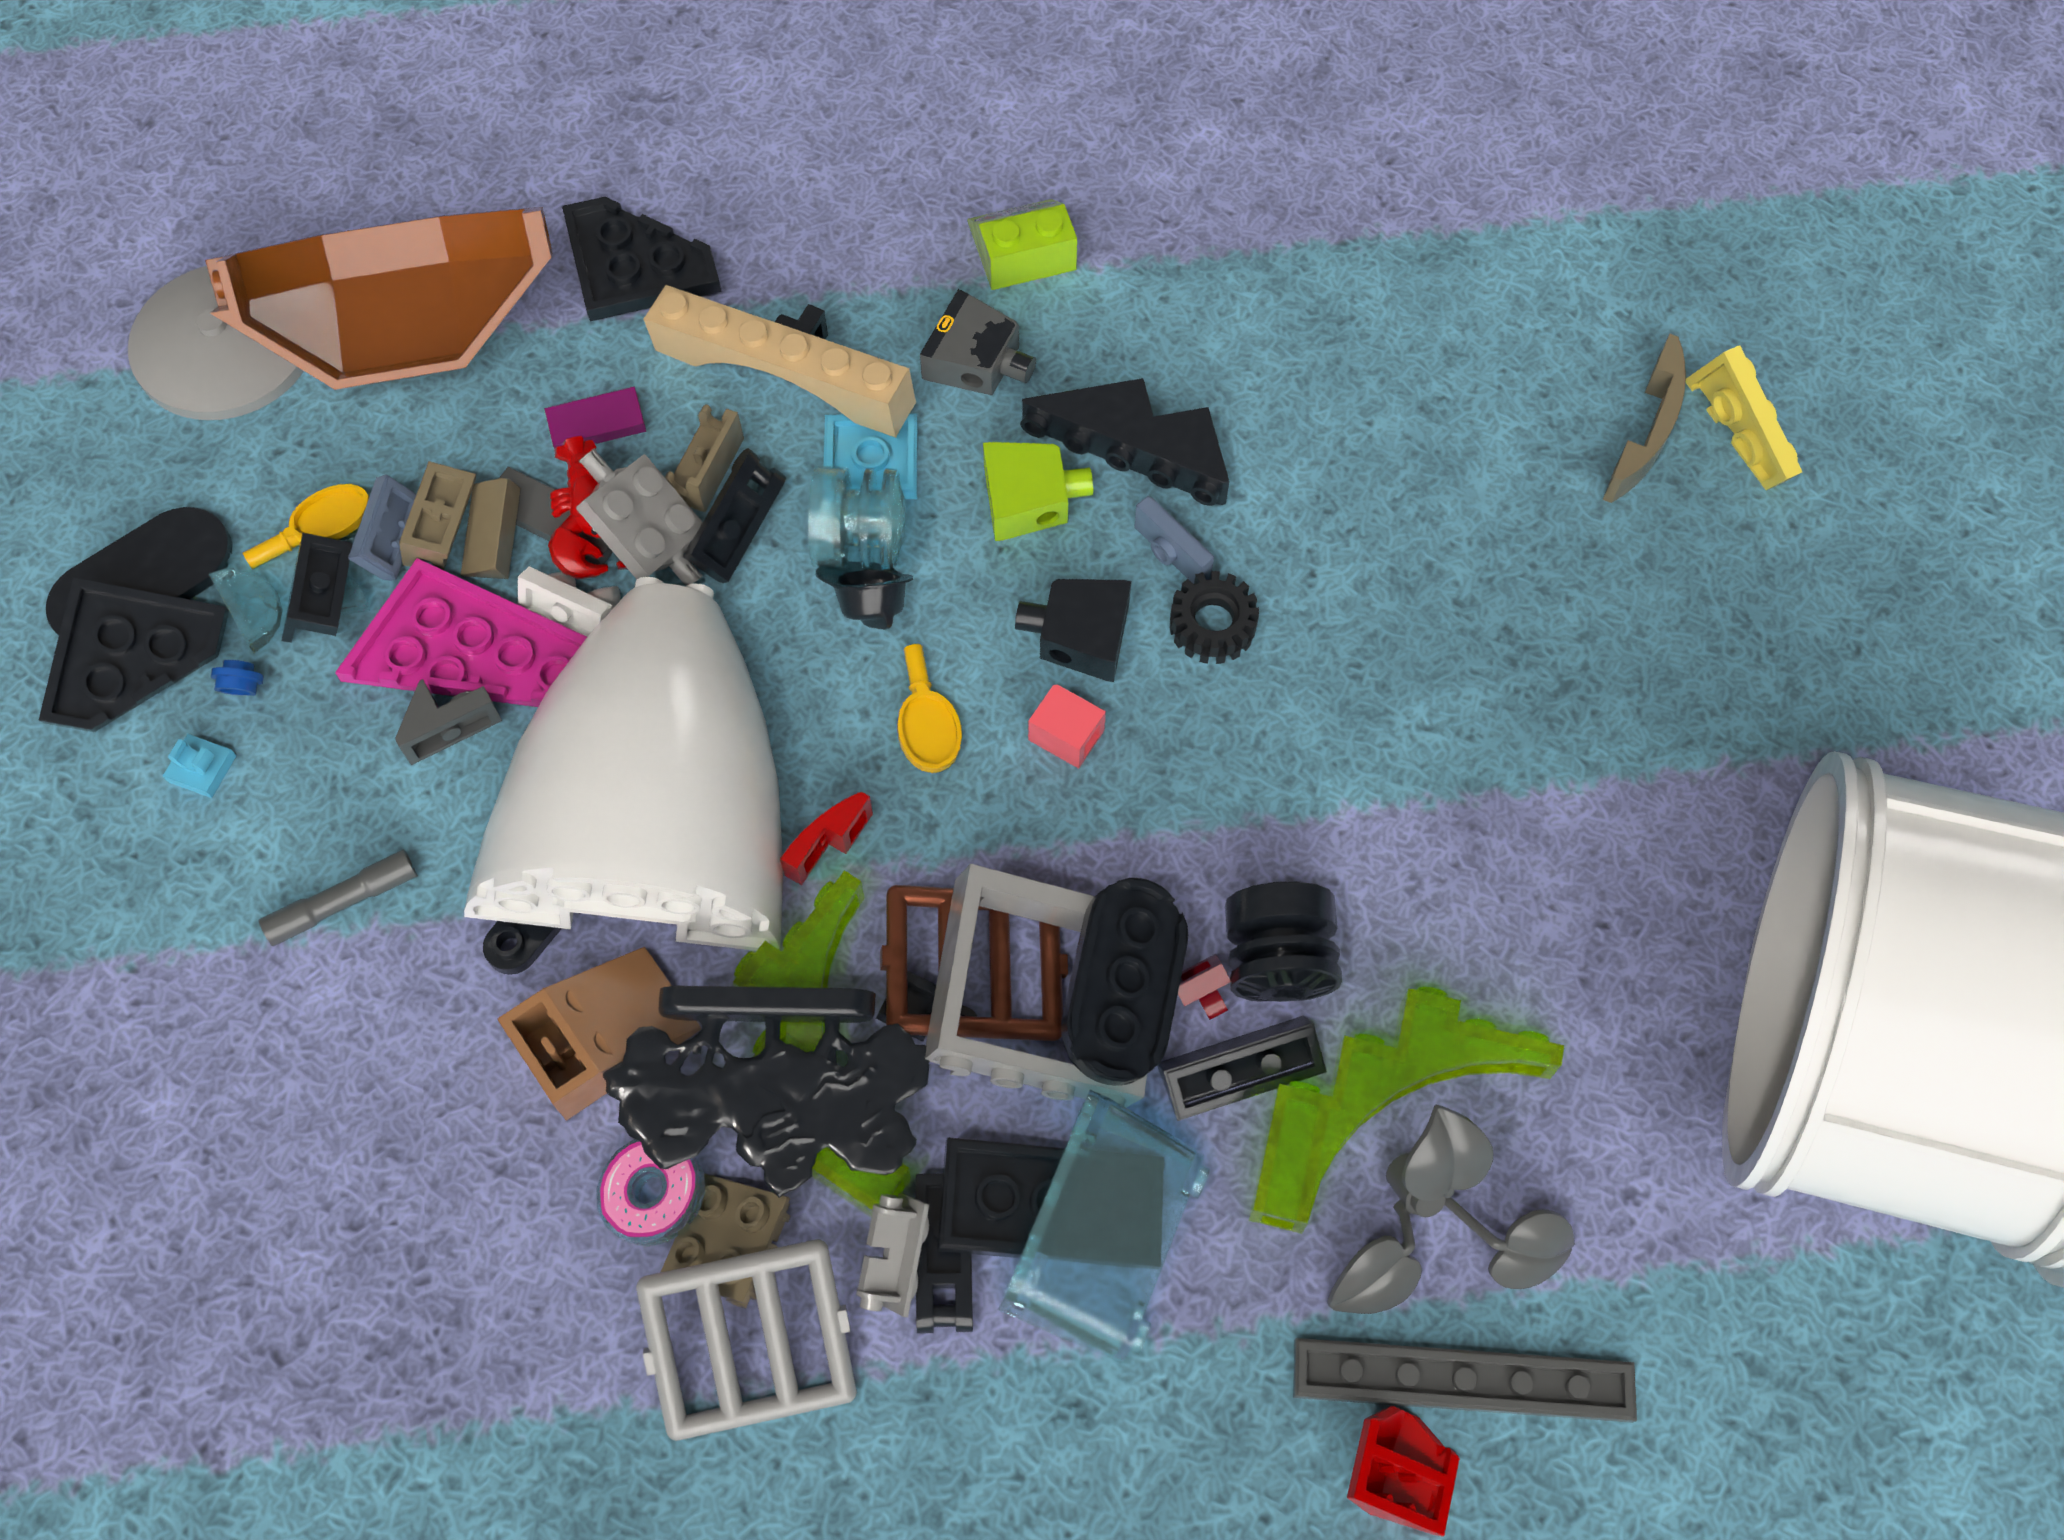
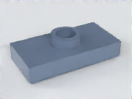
(381, 528)
(1171, 540)

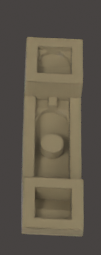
(1669, 385)

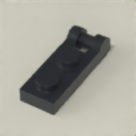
(734, 517)
(941, 1270)

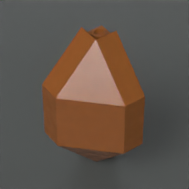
(384, 295)

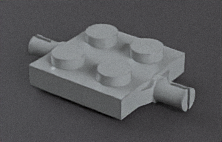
(640, 517)

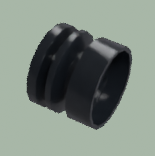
(1282, 942)

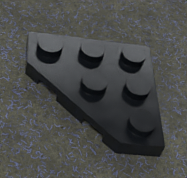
(631, 258)
(124, 649)

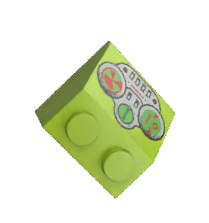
(1025, 243)

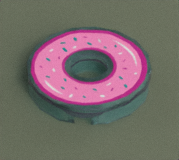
(651, 1222)

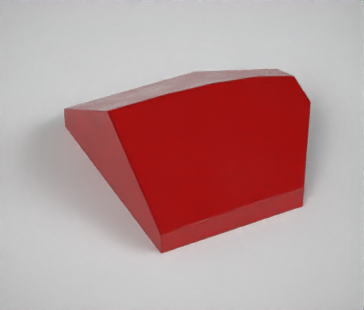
(1403, 1472)

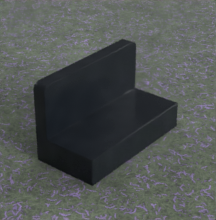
(317, 586)

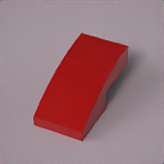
(834, 827)

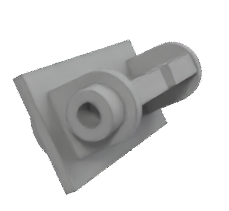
(900, 1228)

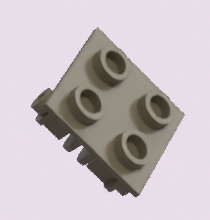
(730, 1224)

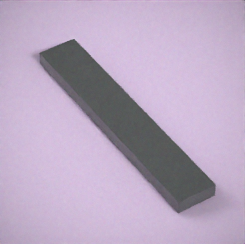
(1464, 1380)

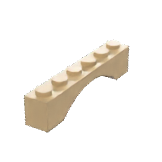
(853, 382)

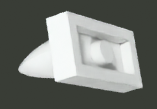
(560, 600)

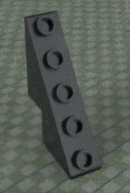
(1121, 428)

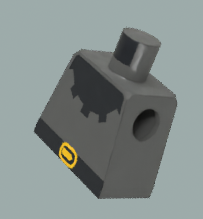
(974, 348)

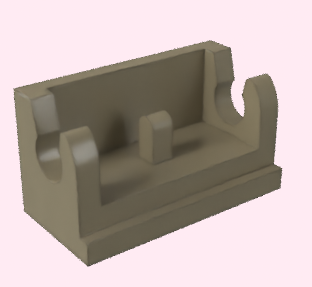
(707, 458)
(436, 514)

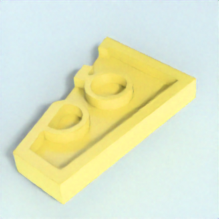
(1742, 406)

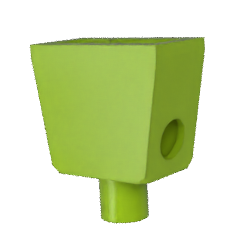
(1030, 487)

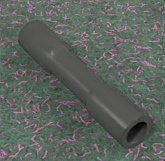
(310, 911)

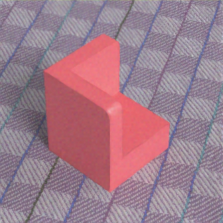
(1066, 725)

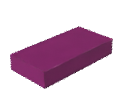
(597, 417)

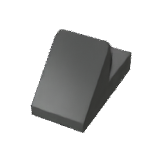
(433, 728)

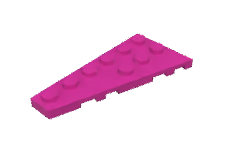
(459, 641)

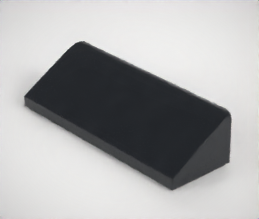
(1241, 1062)

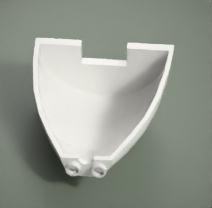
(643, 785)

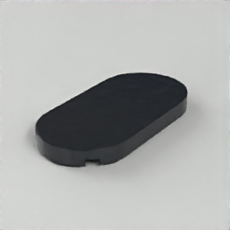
(161, 556)
(1124, 982)

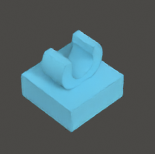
(198, 765)

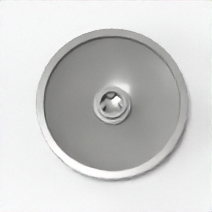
(199, 362)

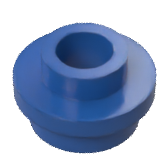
(236, 678)

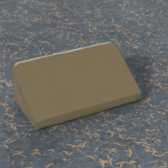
(491, 529)

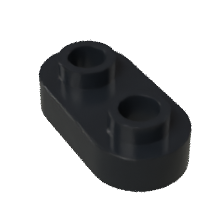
(529, 945)

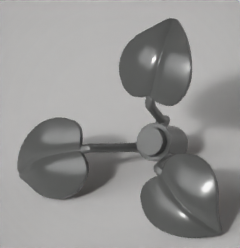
(1445, 1158)

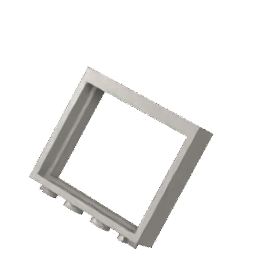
(1007, 1067)

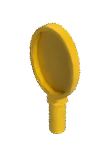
(327, 513)
(927, 721)

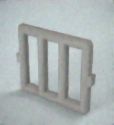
(705, 1279)

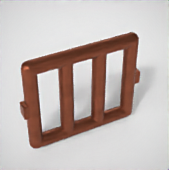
(1000, 1024)

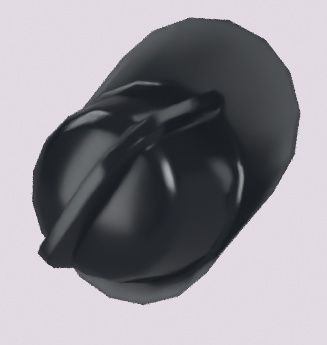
(867, 593)

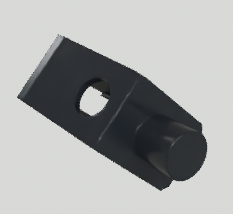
(1080, 624)

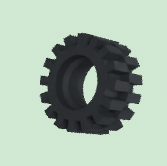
(1220, 593)

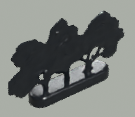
(777, 1102)

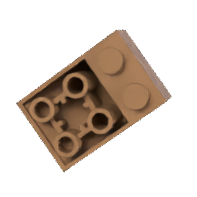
(583, 1024)

